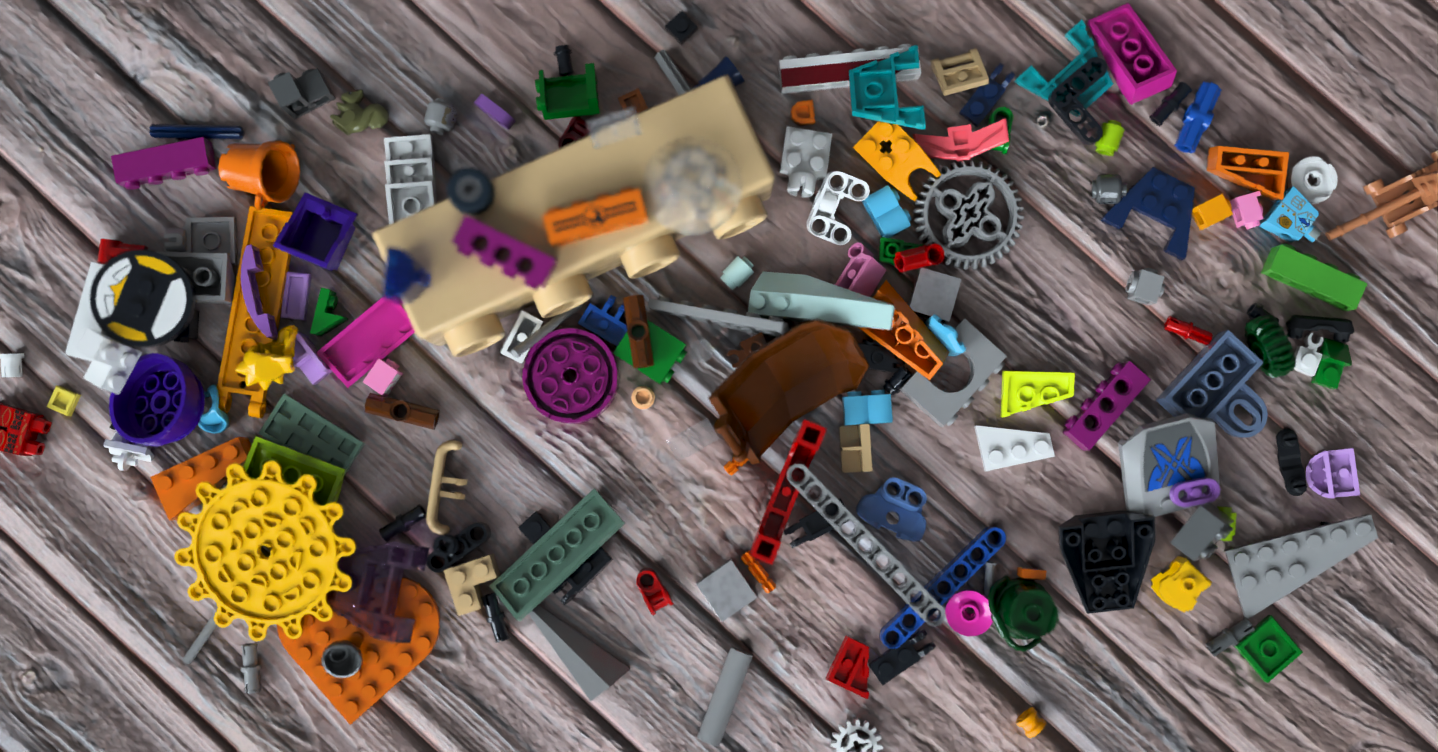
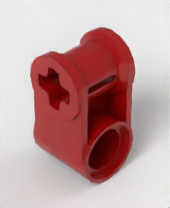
(653, 592)

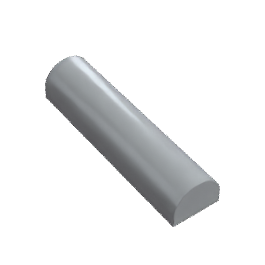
(724, 696)

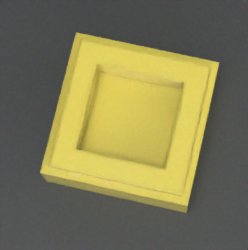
(63, 400)

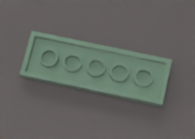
(557, 555)

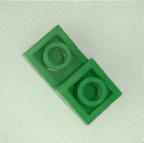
(889, 247)

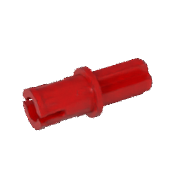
(1187, 330)

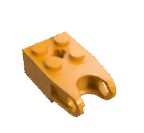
(901, 161)

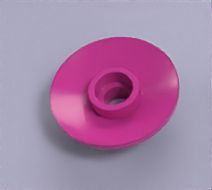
(964, 622)

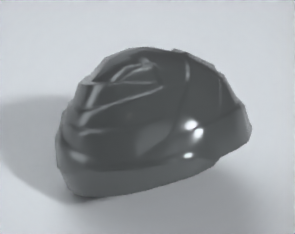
(342, 659)

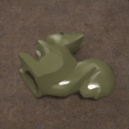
(354, 118)

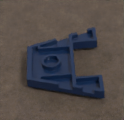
(1162, 200)

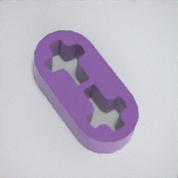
(494, 111)

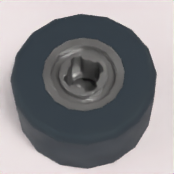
(476, 199)

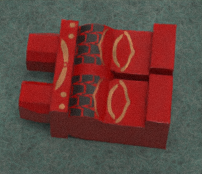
(21, 431)

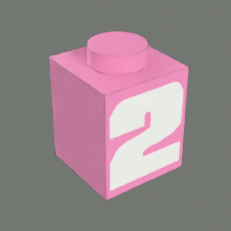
(383, 376)

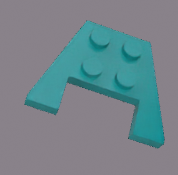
(1079, 38)
(875, 91)

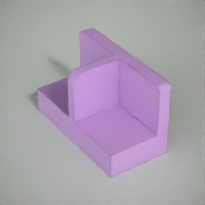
(308, 360)

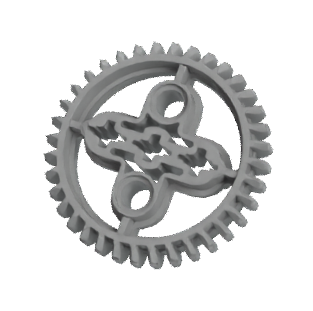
(931, 190)

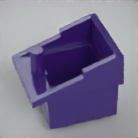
(317, 232)

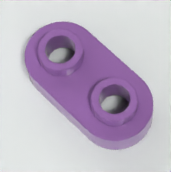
(1193, 492)

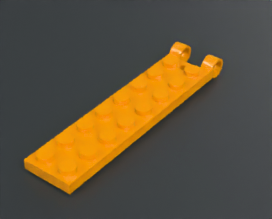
(242, 333)

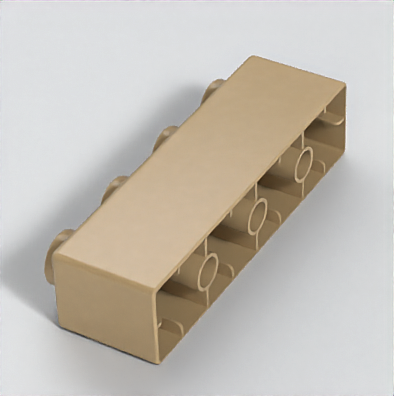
(471, 298)

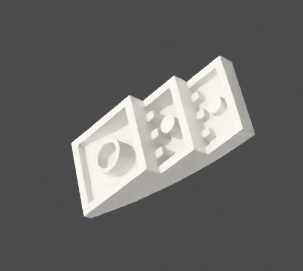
(409, 175)

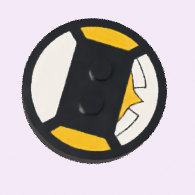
(142, 298)

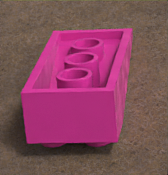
(1132, 54)

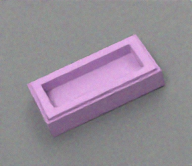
(296, 296)

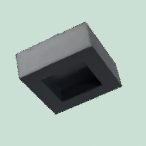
(681, 27)
(534, 527)

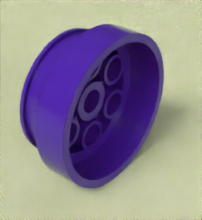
(157, 402)

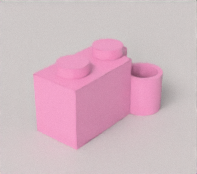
(861, 272)

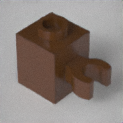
(748, 346)

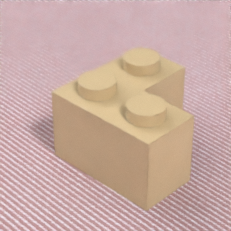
(465, 581)

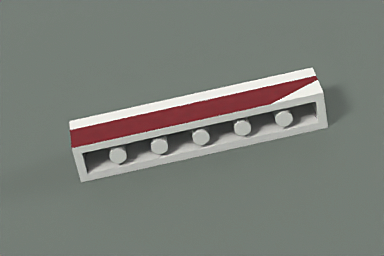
(832, 70)

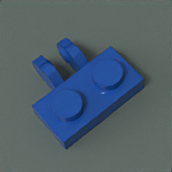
(603, 324)

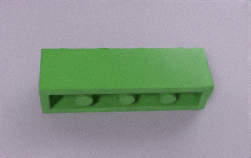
(1314, 277)

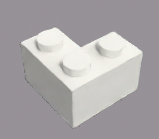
(111, 360)

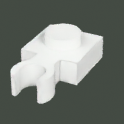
(1306, 357)

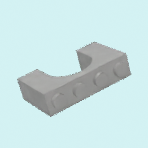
(983, 360)

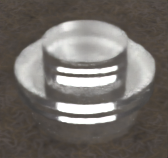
(701, 351)

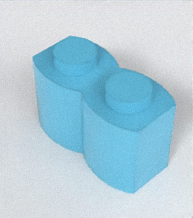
(886, 212)
(867, 409)

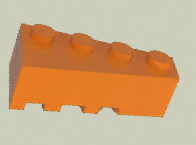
(909, 335)
(178, 484)

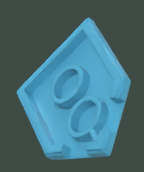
(946, 335)

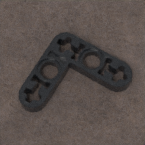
(1072, 103)

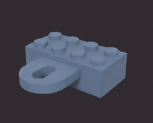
(1216, 384)

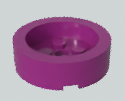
(577, 400)

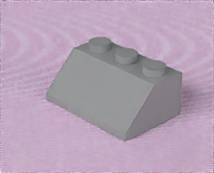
(210, 274)

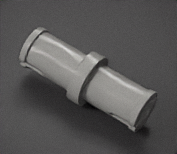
(250, 668)

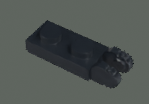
(813, 525)
(584, 574)
(899, 659)

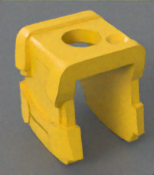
(1180, 584)

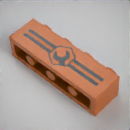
(595, 217)

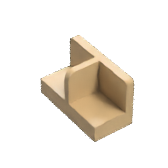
(855, 448)

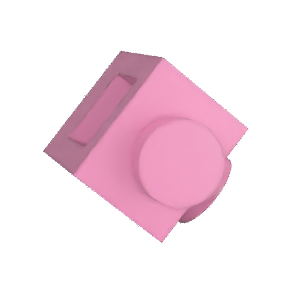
(1247, 210)

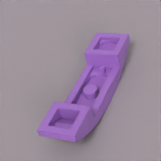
(250, 265)

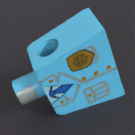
(1292, 217)

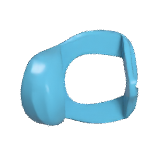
(214, 420)

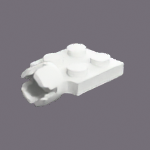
(805, 159)

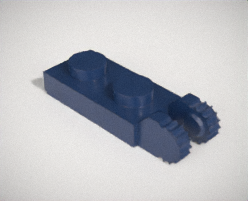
(985, 97)

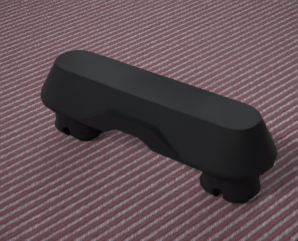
(1340, 326)
(1290, 462)

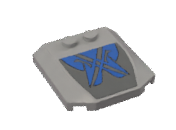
(1164, 455)

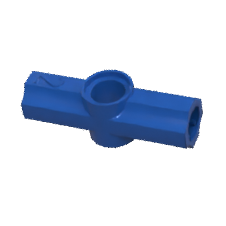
(1197, 117)

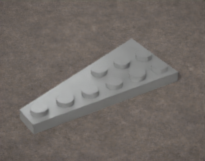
(729, 318)
(1281, 564)

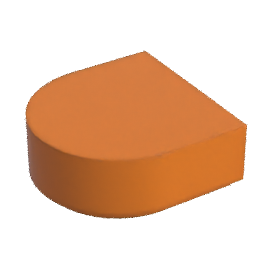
(803, 112)

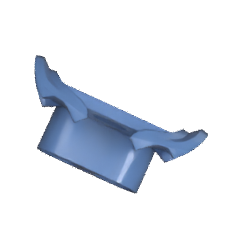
(875, 507)

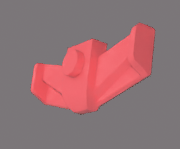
(962, 142)

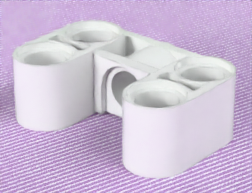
(827, 202)

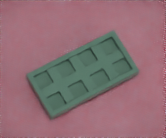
(310, 433)

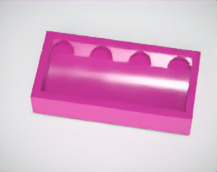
(366, 340)

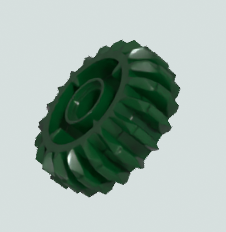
(1270, 345)

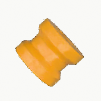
(1031, 722)

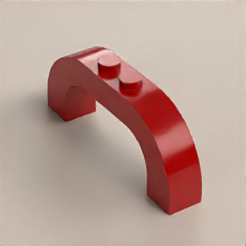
(771, 528)

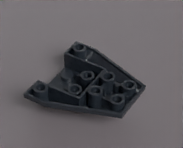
(1107, 557)

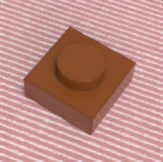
(633, 99)

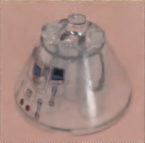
(688, 204)

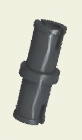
(1229, 637)

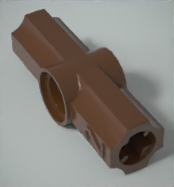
(636, 316)
(388, 408)

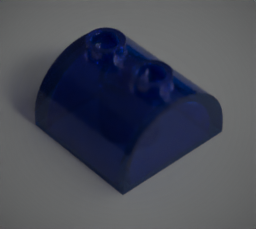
(404, 277)

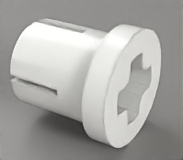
(11, 364)

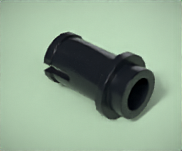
(564, 60)
(1257, 310)
(897, 380)

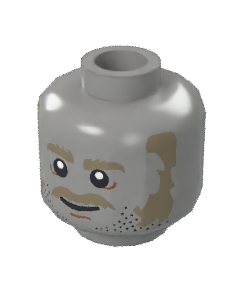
(440, 116)

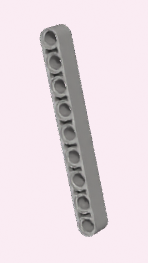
(875, 550)

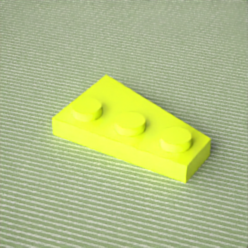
(1033, 388)

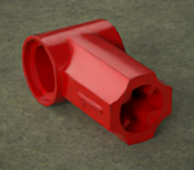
(111, 248)
(918, 257)

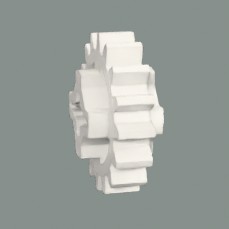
(864, 741)

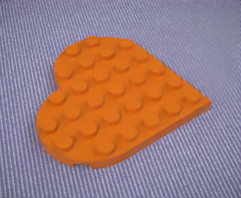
(383, 661)

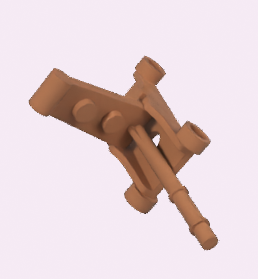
(1393, 205)

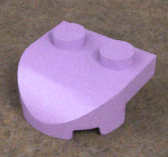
(1333, 473)

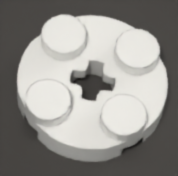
(1318, 169)

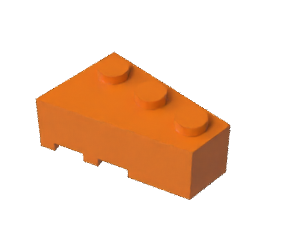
(1251, 169)

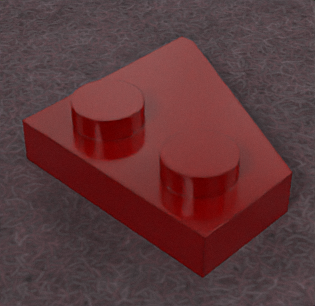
(850, 667)

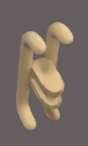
(436, 487)

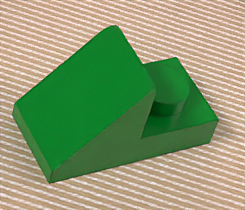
(323, 318)
(1334, 359)

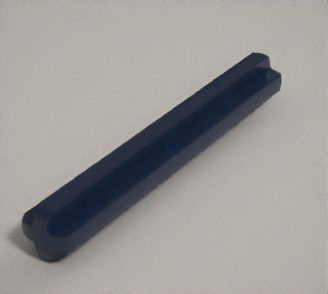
(196, 131)

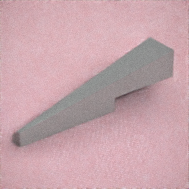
(588, 663)

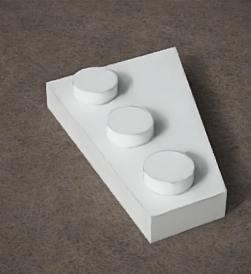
(1011, 447)

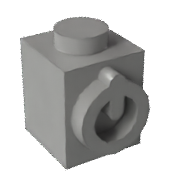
(1145, 286)

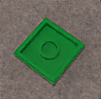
(1268, 648)

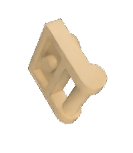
(960, 77)

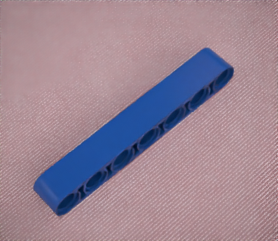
(954, 583)

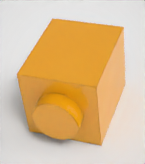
(1212, 211)

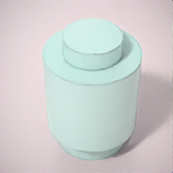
(737, 272)

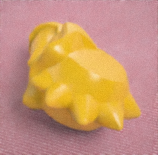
(271, 360)

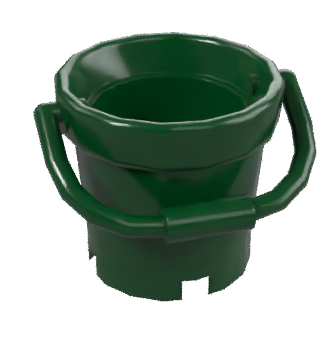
(1022, 611)

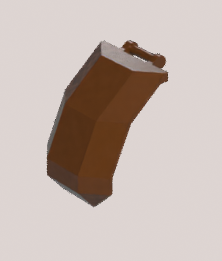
(785, 384)

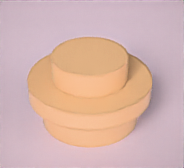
(643, 397)

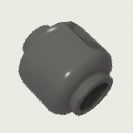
(1108, 188)

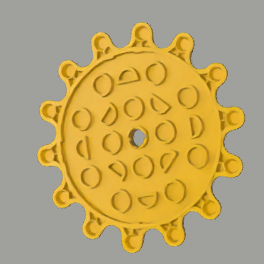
(230, 559)

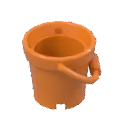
(261, 169)

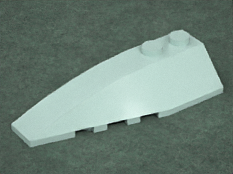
(808, 298)

